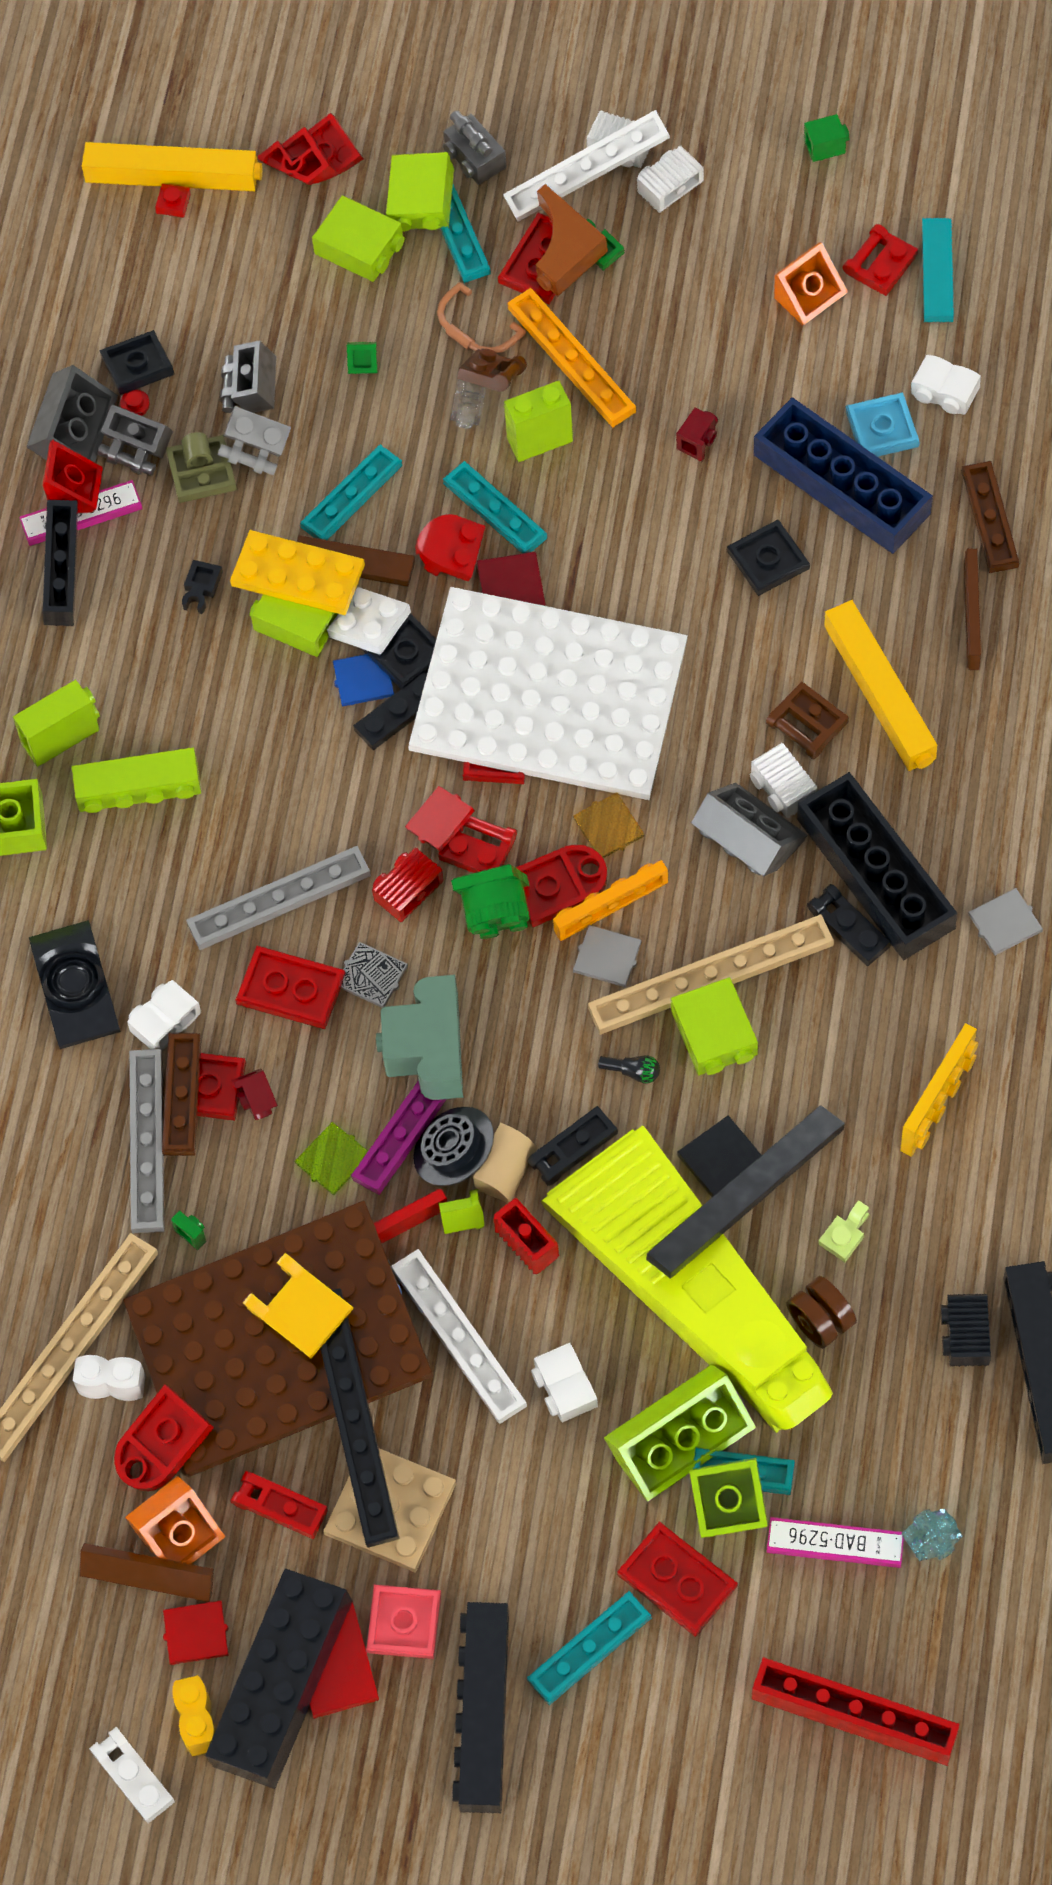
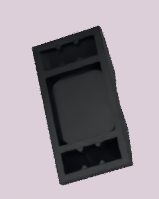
(74, 984)

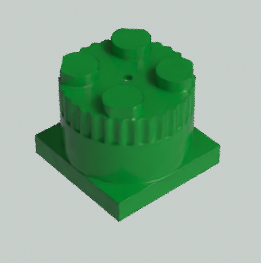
(494, 900)

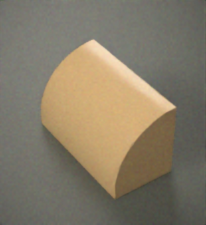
(505, 1164)

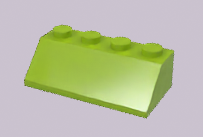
(661, 1440)

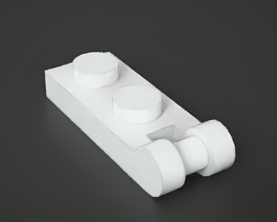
(132, 1776)

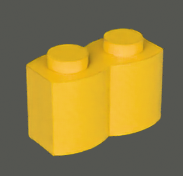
(194, 1710)

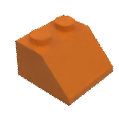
(175, 1524)

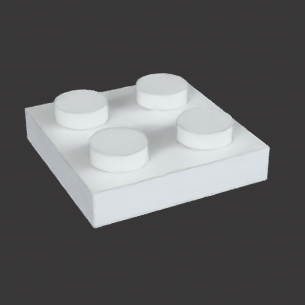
(369, 621)

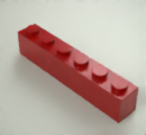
(855, 1711)

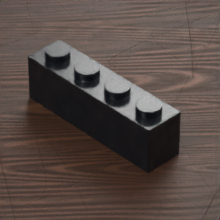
(60, 563)

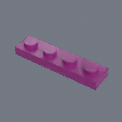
(396, 1140)

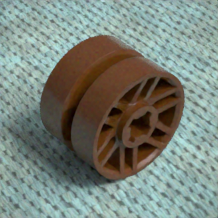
(821, 1312)

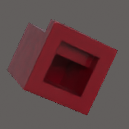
(697, 433)
(255, 1093)

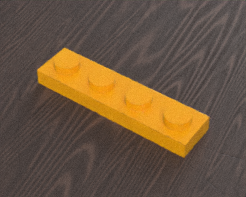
(602, 904)

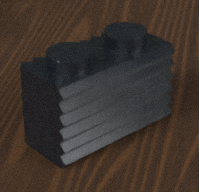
(967, 1330)

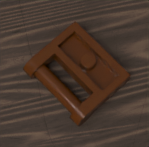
(485, 366)
(814, 713)

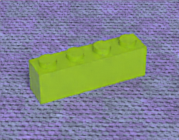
(136, 780)

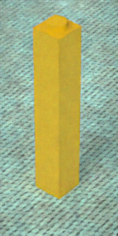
(171, 165)
(880, 686)

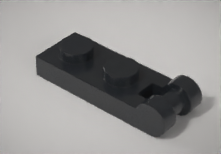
(849, 925)
(573, 1145)

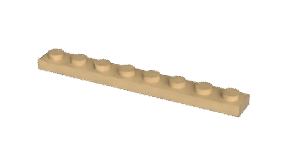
(737, 963)
(72, 1341)

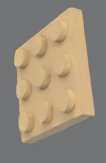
(417, 1503)

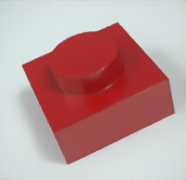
(173, 200)

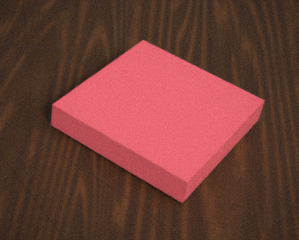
(403, 1621)

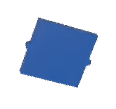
(361, 680)

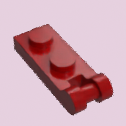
(280, 1505)

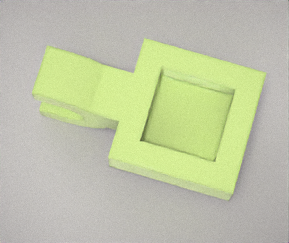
(843, 1236)

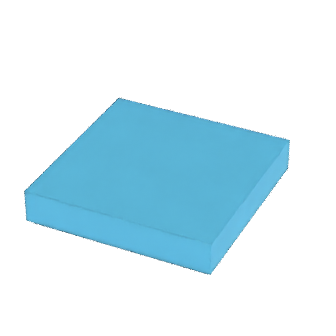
(883, 425)

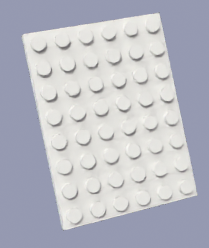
(548, 693)

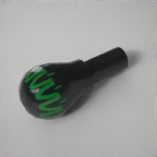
(640, 1068)

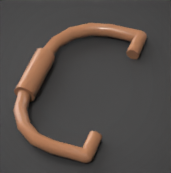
(462, 338)

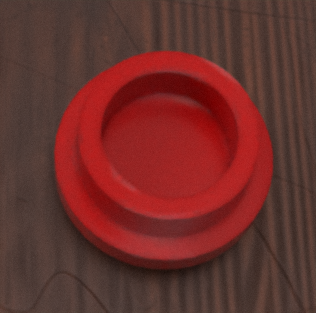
(136, 402)

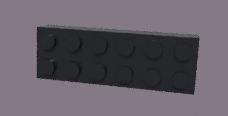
(876, 866)
(279, 1678)

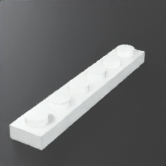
(589, 163)
(459, 1336)

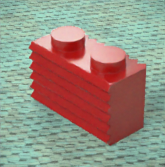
(407, 884)
(526, 1236)

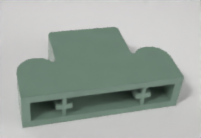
(425, 1038)

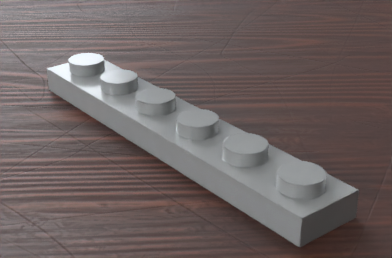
(278, 898)
(146, 1141)

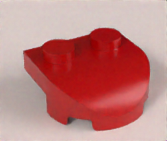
(450, 546)

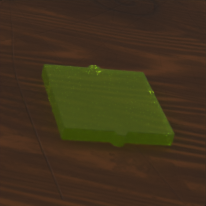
(331, 1158)

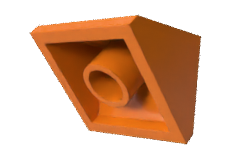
(808, 285)

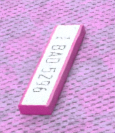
(111, 504)
(835, 1542)

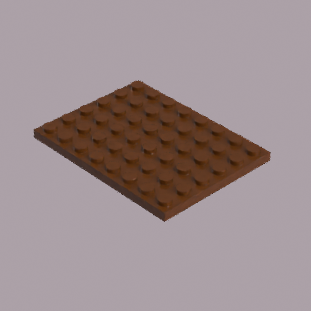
(244, 1371)

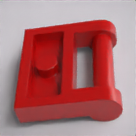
(888, 265)
(474, 853)

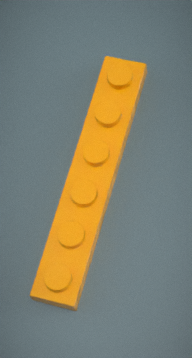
(571, 357)

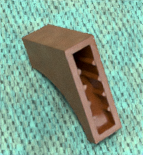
(573, 244)

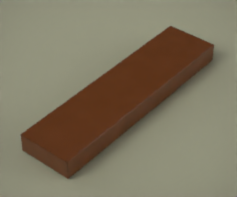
(990, 517)
(379, 564)
(972, 612)
(181, 1094)
(146, 1572)

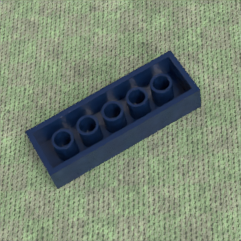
(842, 475)

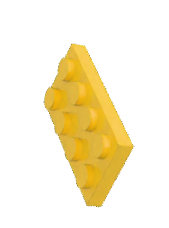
(297, 572)
(943, 1084)

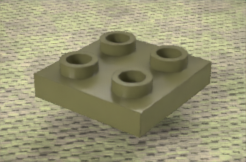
(198, 468)

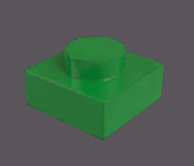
(362, 357)
(189, 1229)

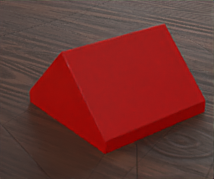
(71, 477)

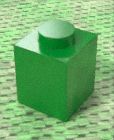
(825, 137)

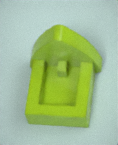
(462, 1213)

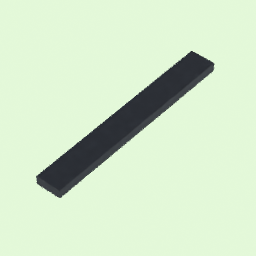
(745, 1192)
(358, 1436)

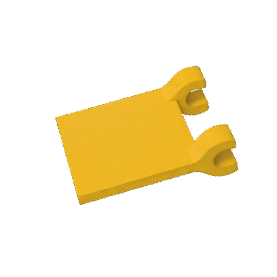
(302, 1310)

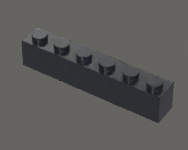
(1031, 1312)
(483, 1708)

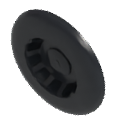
(459, 1139)

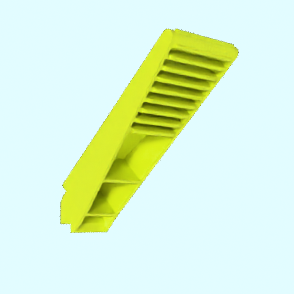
(715, 1304)

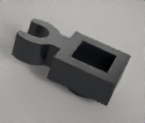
(201, 582)

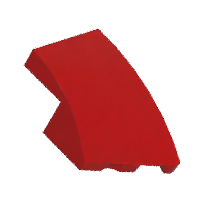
(314, 153)

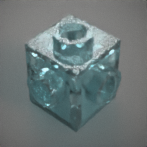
(932, 1535)

